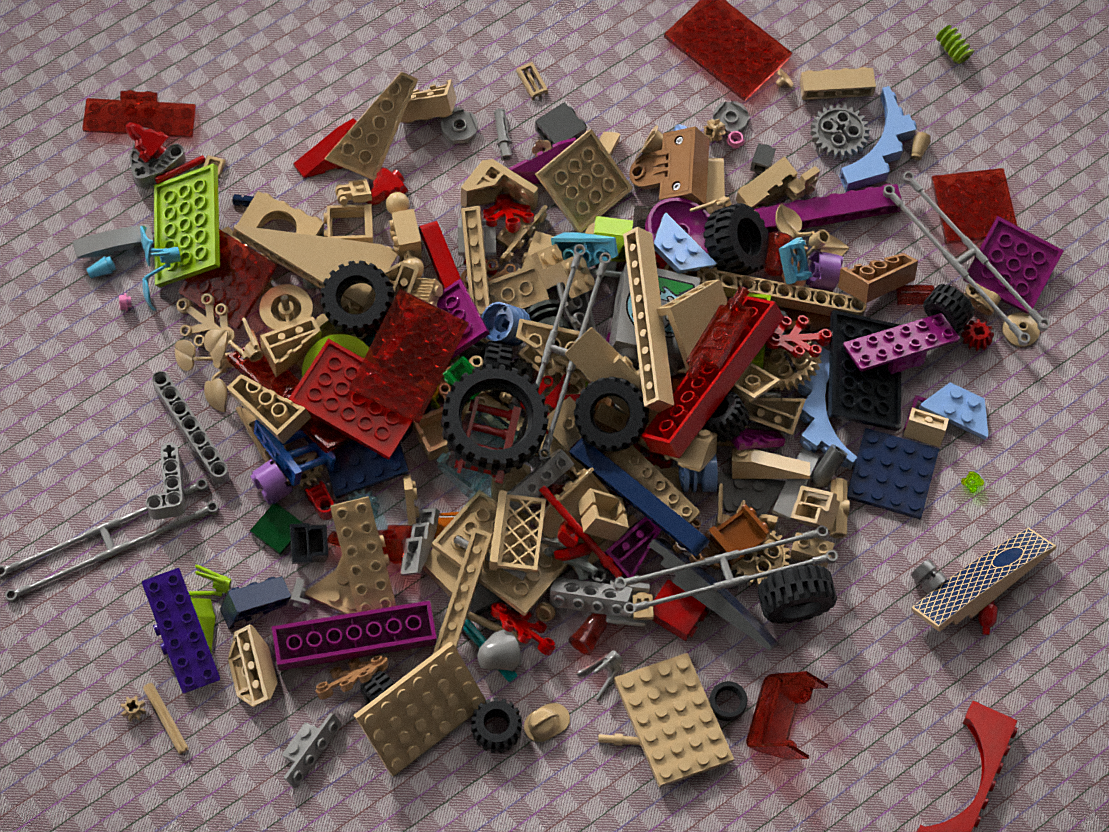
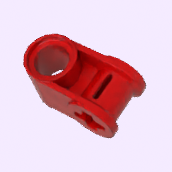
(320, 497)

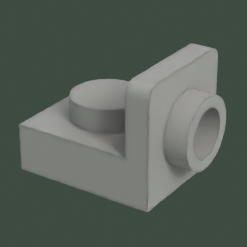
(297, 601)

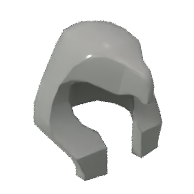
(500, 652)

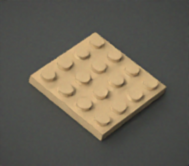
(584, 181)

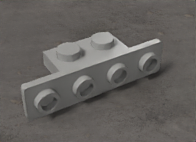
(307, 748)

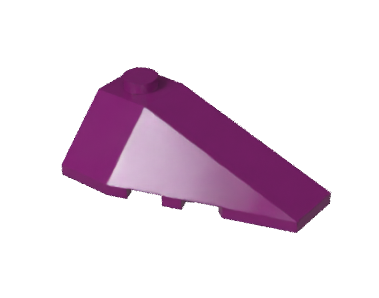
(528, 168)

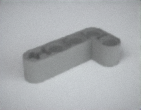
(170, 479)

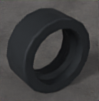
(730, 686)

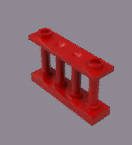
(506, 434)

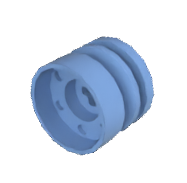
(503, 322)
(707, 477)

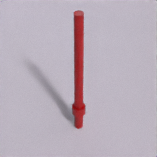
(606, 561)

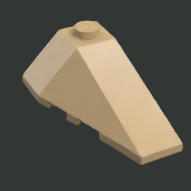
(537, 334)

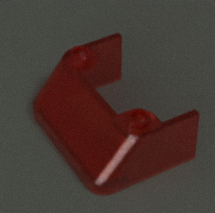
(776, 713)

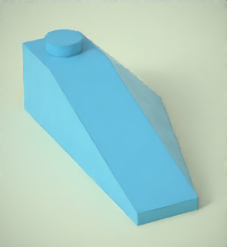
(594, 246)

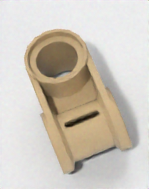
(979, 302)

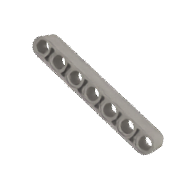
(192, 435)

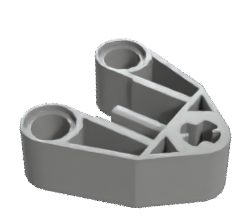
(144, 173)

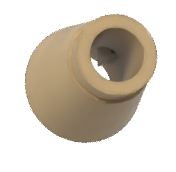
(920, 144)

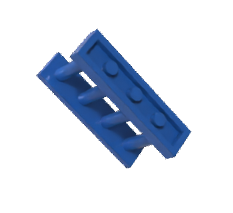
(284, 458)

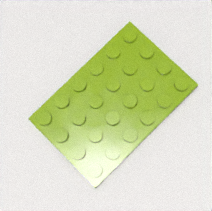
(187, 219)

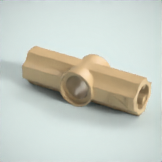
(839, 487)

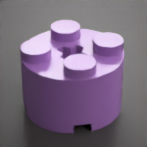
(825, 270)
(271, 481)

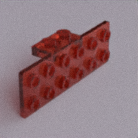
(141, 109)

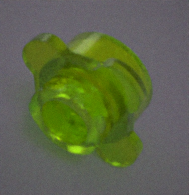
(972, 476)

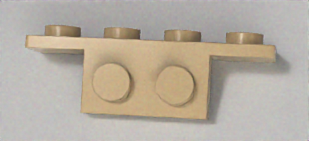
(516, 240)

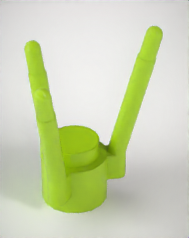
(221, 583)

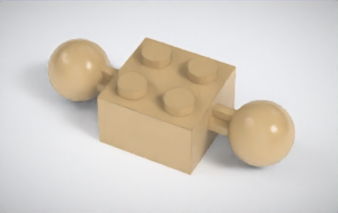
(405, 231)

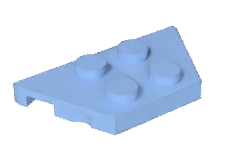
(679, 248)
(960, 407)

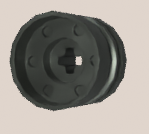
(546, 313)

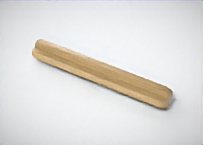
(165, 718)

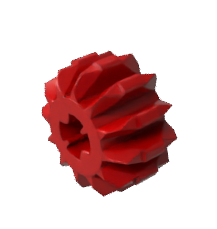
(970, 335)

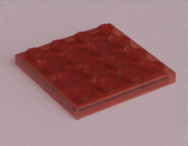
(972, 202)
(235, 283)

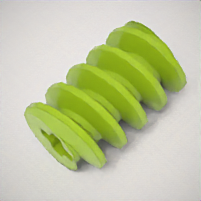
(953, 45)

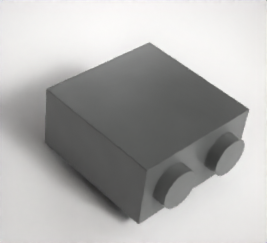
(560, 124)

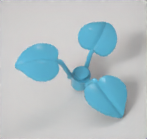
(167, 256)

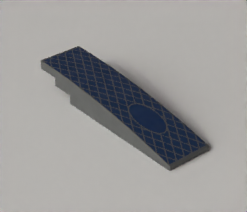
(719, 601)

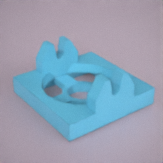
(790, 271)

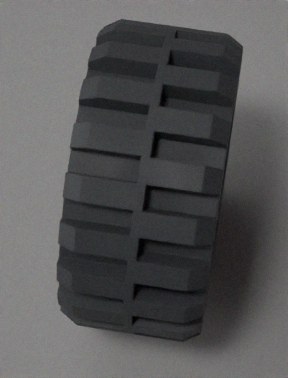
(736, 239)
(340, 282)
(585, 408)
(797, 594)

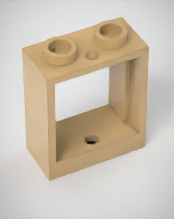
(350, 211)

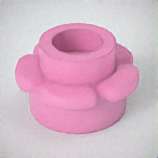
(735, 135)
(125, 302)

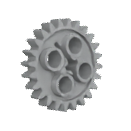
(839, 131)

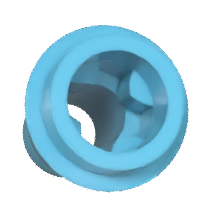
(101, 267)

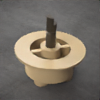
(285, 306)

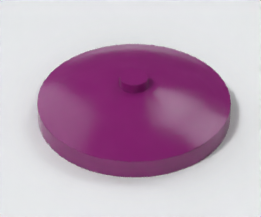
(679, 210)

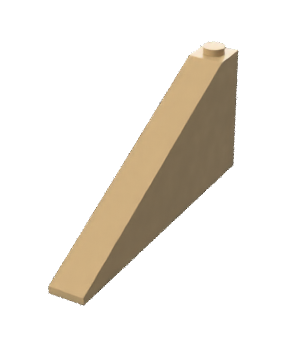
(317, 256)

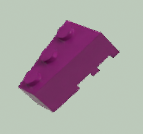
(633, 547)

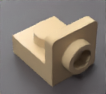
(646, 614)

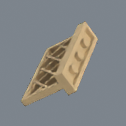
(500, 534)

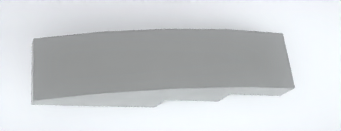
(110, 241)
(791, 489)
(419, 545)

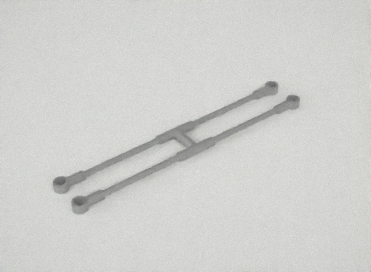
(957, 263)
(551, 348)
(112, 549)
(722, 559)

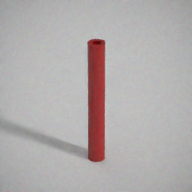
(180, 169)

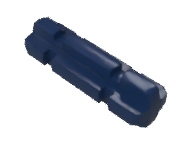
(245, 201)

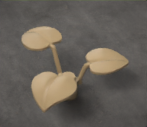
(790, 222)
(215, 343)

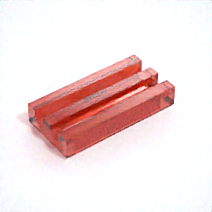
(914, 298)

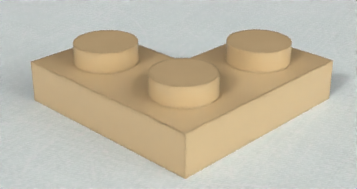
(410, 495)

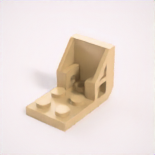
(489, 174)

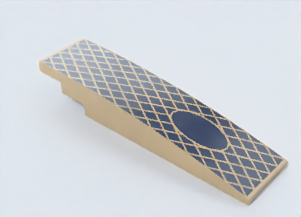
(983, 580)

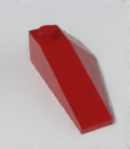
(313, 161)

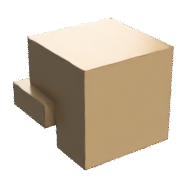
(815, 507)

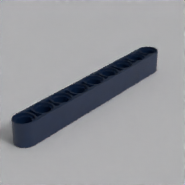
(639, 497)

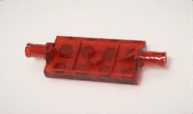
(720, 335)

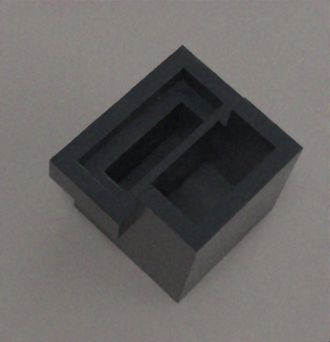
(308, 543)

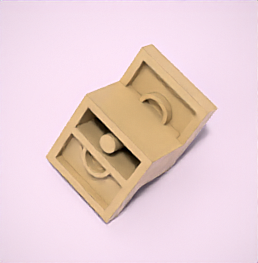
(556, 269)

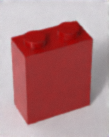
(678, 615)

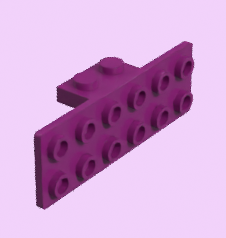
(901, 345)

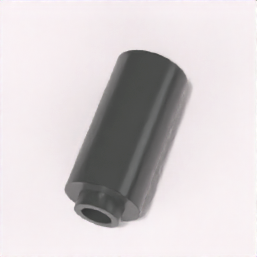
(828, 466)

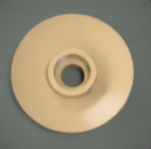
(1028, 322)

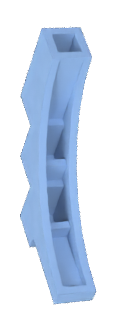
(874, 166)
(820, 432)

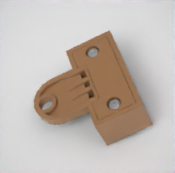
(677, 168)

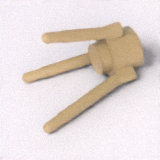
(717, 204)
(252, 348)
(723, 517)

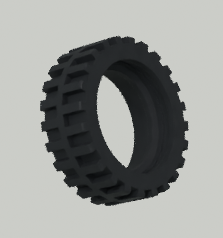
(502, 381)

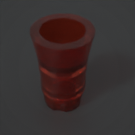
(773, 259)
(588, 633)

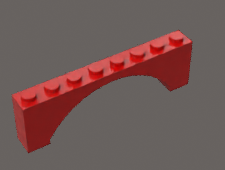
(991, 733)

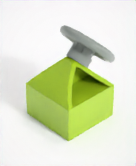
(613, 228)

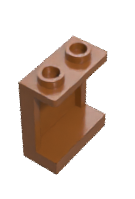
(739, 533)

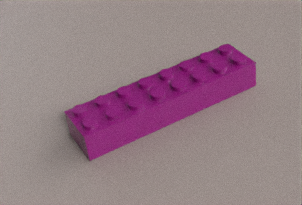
(354, 635)

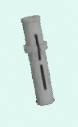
(503, 142)

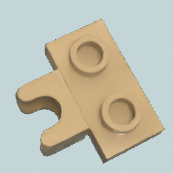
(806, 184)

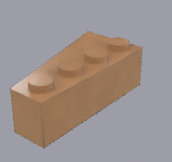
(878, 277)

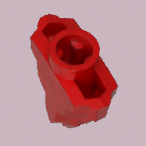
(147, 141)
(386, 184)

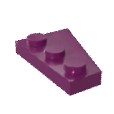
(758, 439)

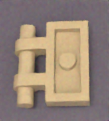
(355, 190)

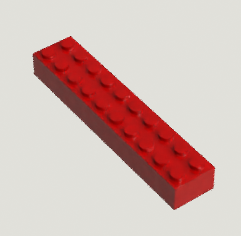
(698, 399)

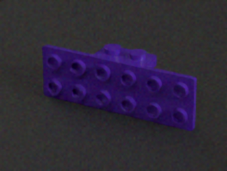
(180, 630)

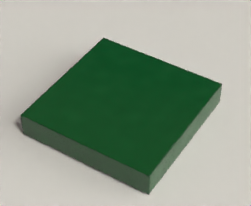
(274, 528)

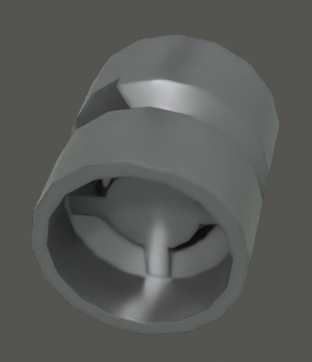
(926, 571)

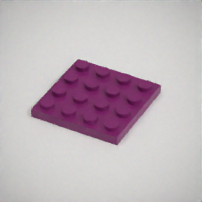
(1020, 259)
(459, 303)

